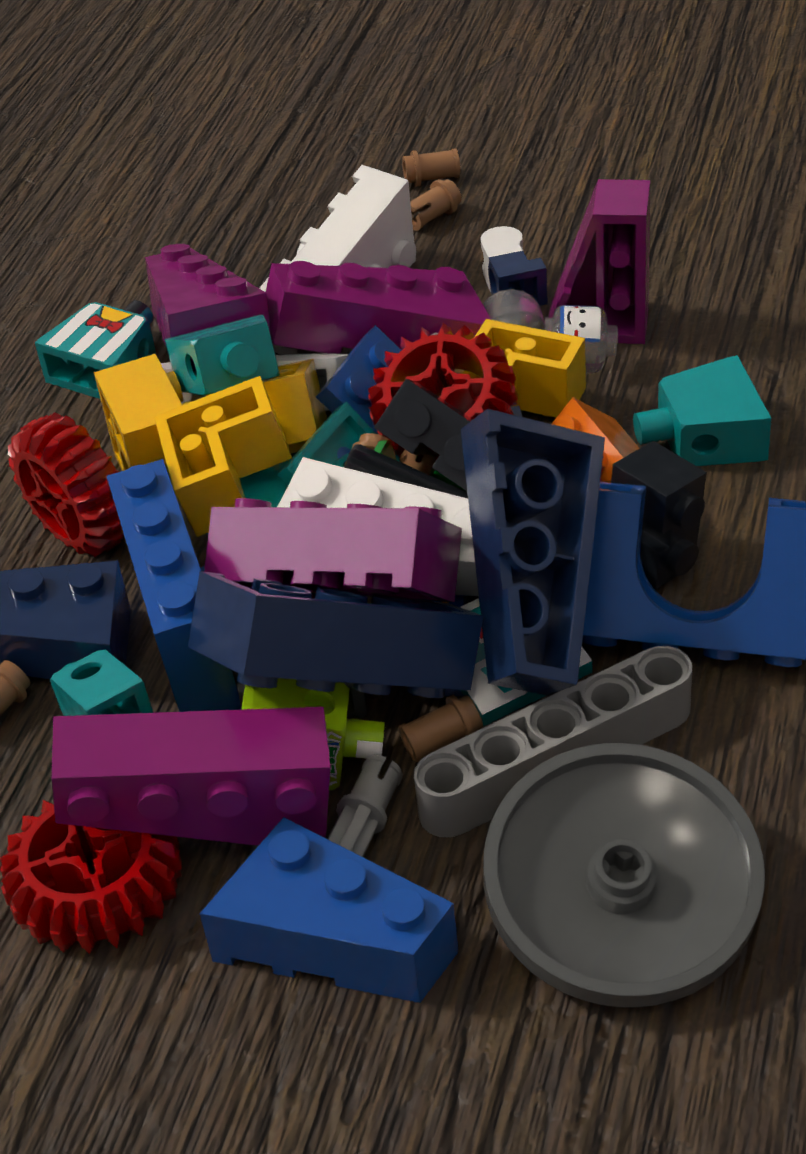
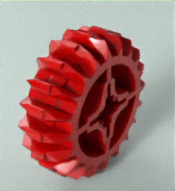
(433, 365)
(67, 482)
(62, 901)

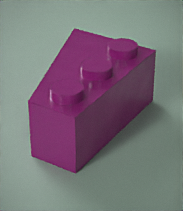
(612, 258)

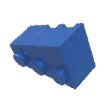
(331, 916)

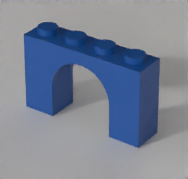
(168, 583)
(627, 607)

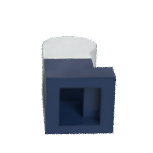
(508, 267)

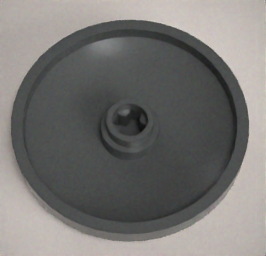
(623, 874)

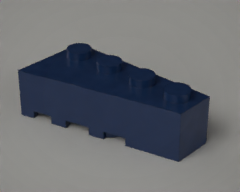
(334, 637)

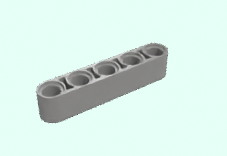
(622, 704)

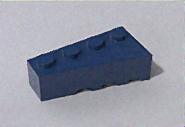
(532, 544)
(62, 615)

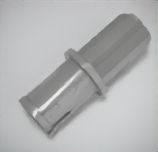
(364, 809)

